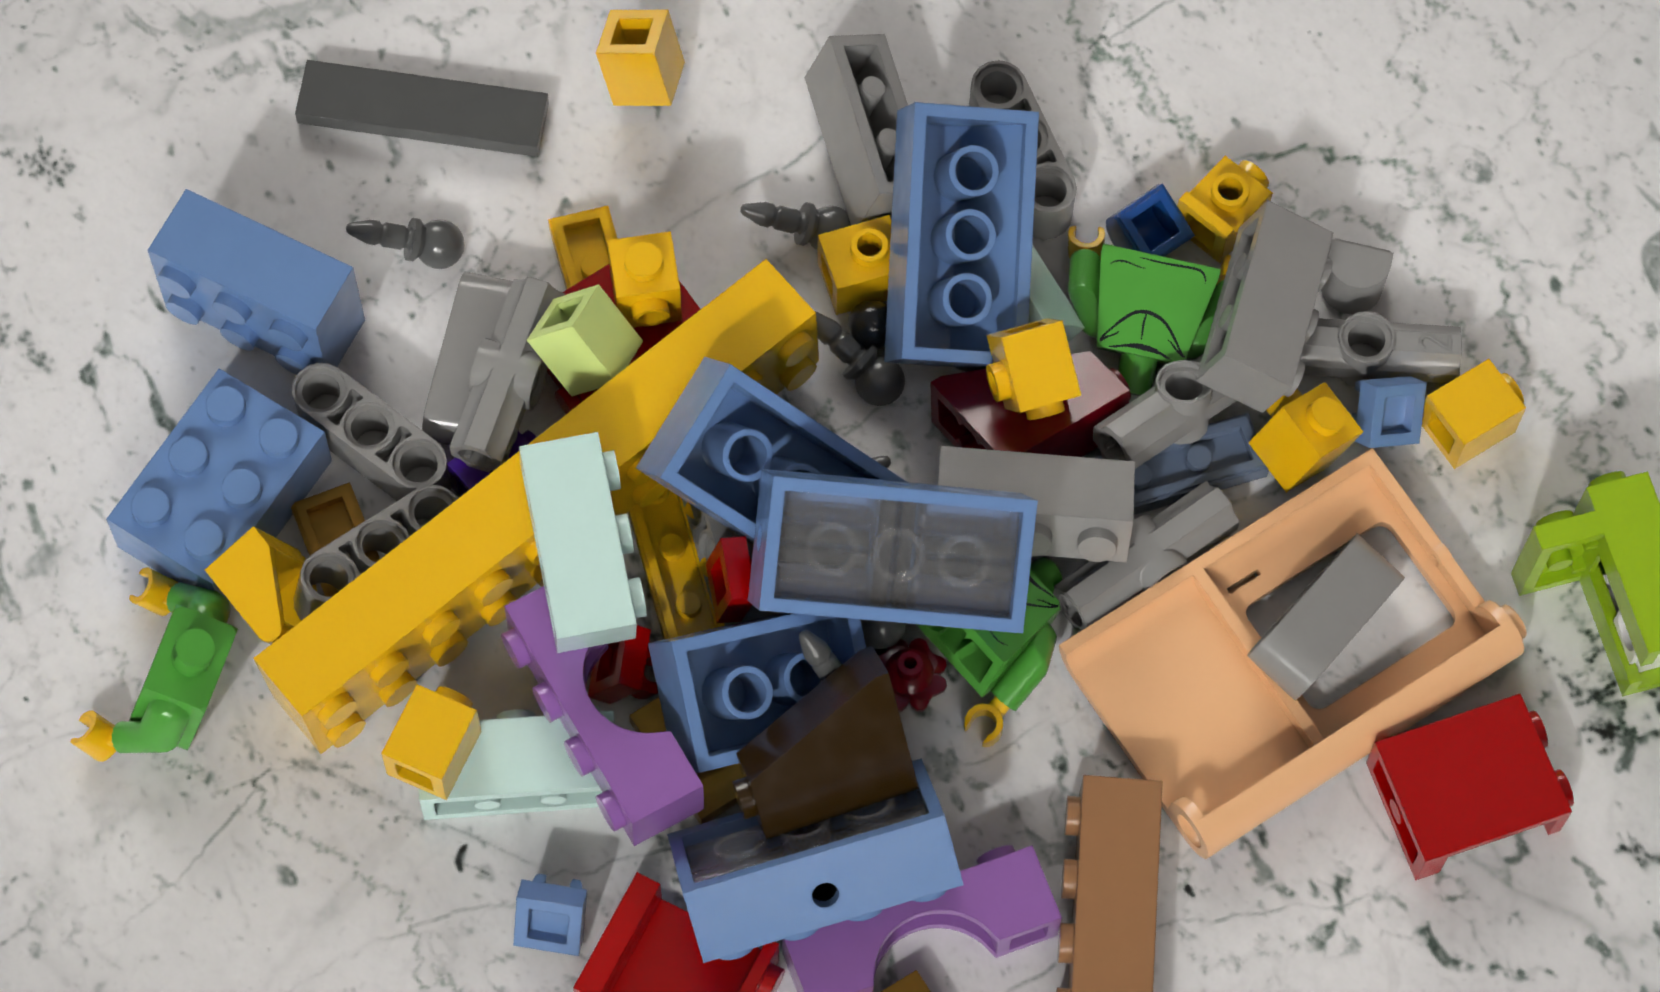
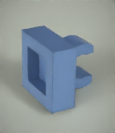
(1390, 411)
(550, 916)

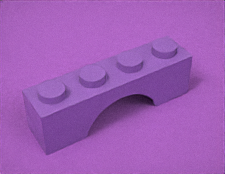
(641, 775)
(999, 905)

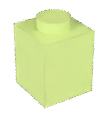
(584, 340)

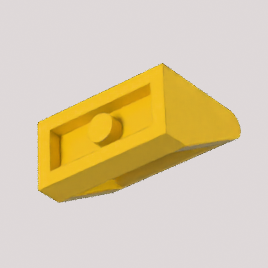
(260, 582)

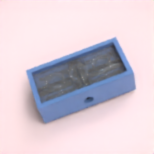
(892, 551)
(833, 871)

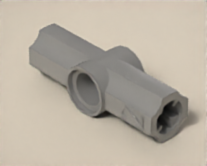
(1403, 350)
(504, 379)
(1168, 413)
(1155, 551)

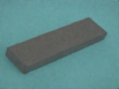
(422, 108)

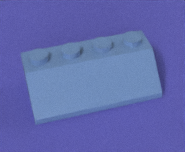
(959, 231)

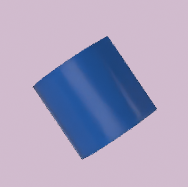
(1150, 224)

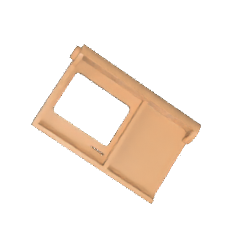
(1212, 724)

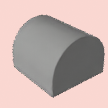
(1356, 276)

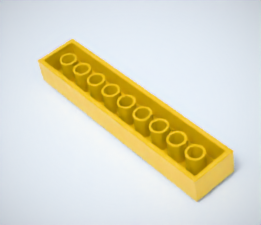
(482, 548)

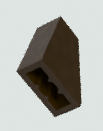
(828, 752)

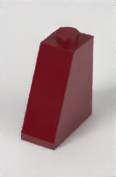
(973, 419)

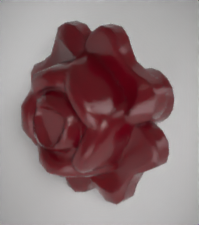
(914, 673)

